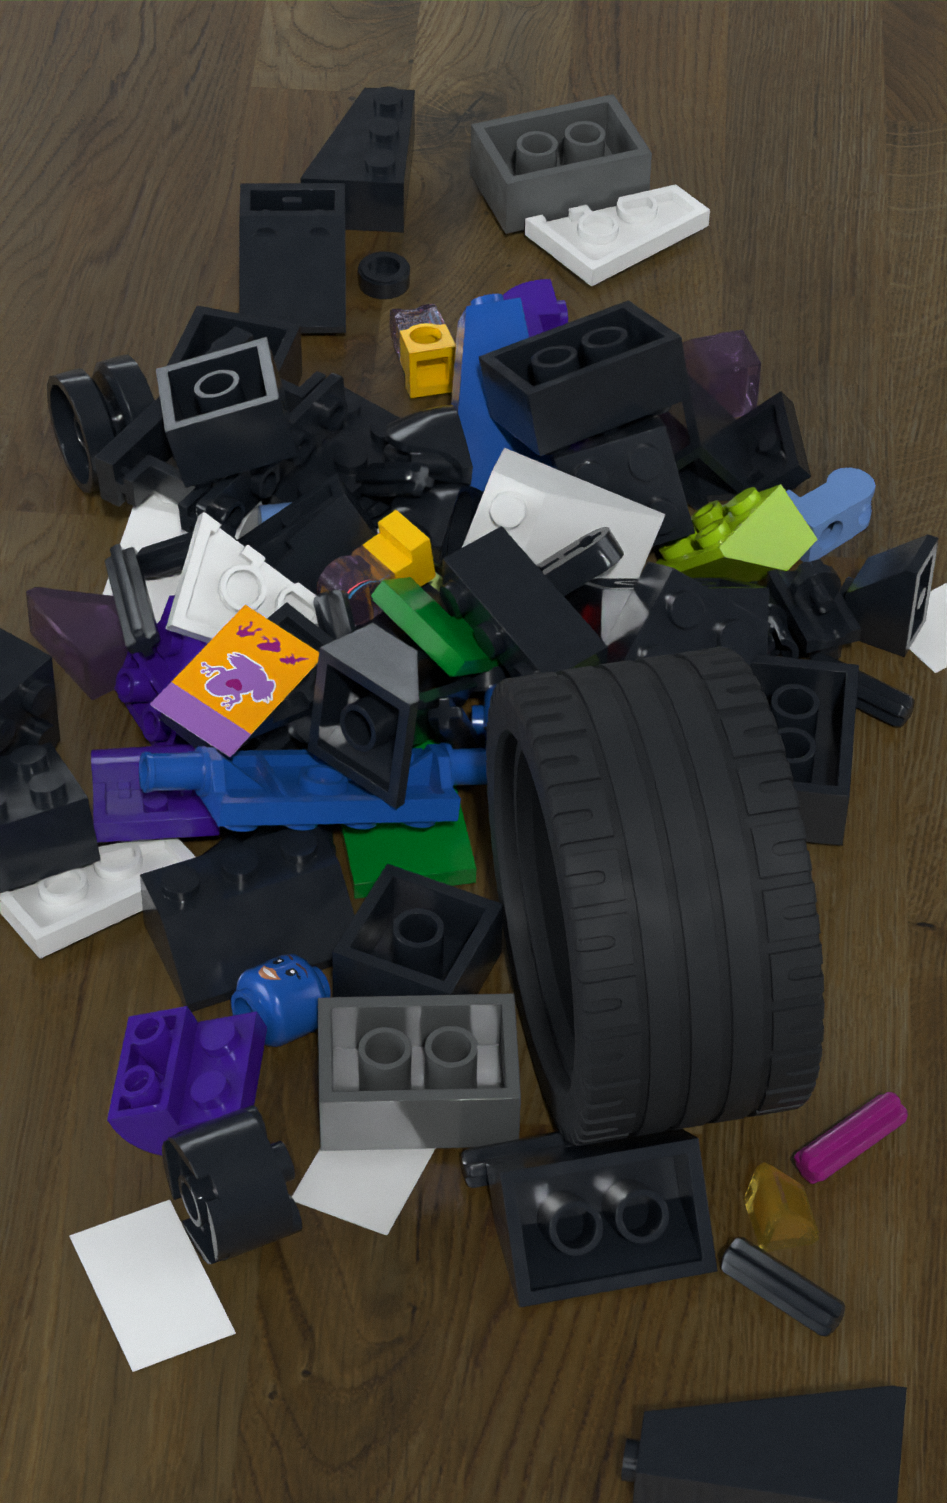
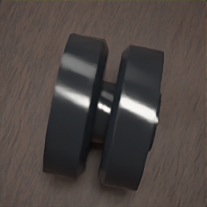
(94, 411)

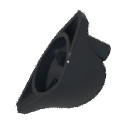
(434, 439)
(442, 515)

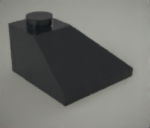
(367, 710)

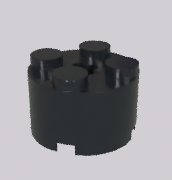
(231, 1185)

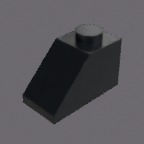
(893, 594)

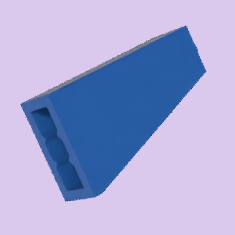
(481, 329)

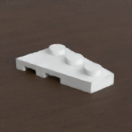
(619, 236)
(222, 579)
(87, 898)

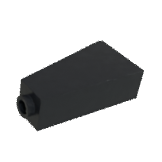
(772, 1450)

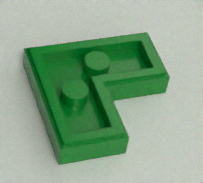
(442, 637)

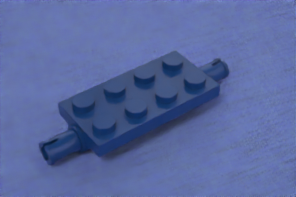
(305, 791)

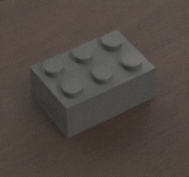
(558, 160)
(418, 1072)

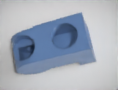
(836, 509)

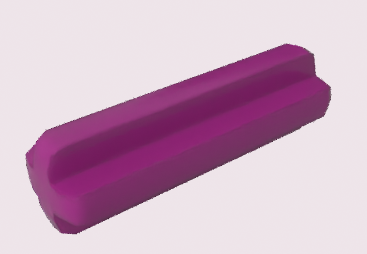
(850, 1137)

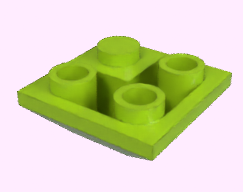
(742, 537)

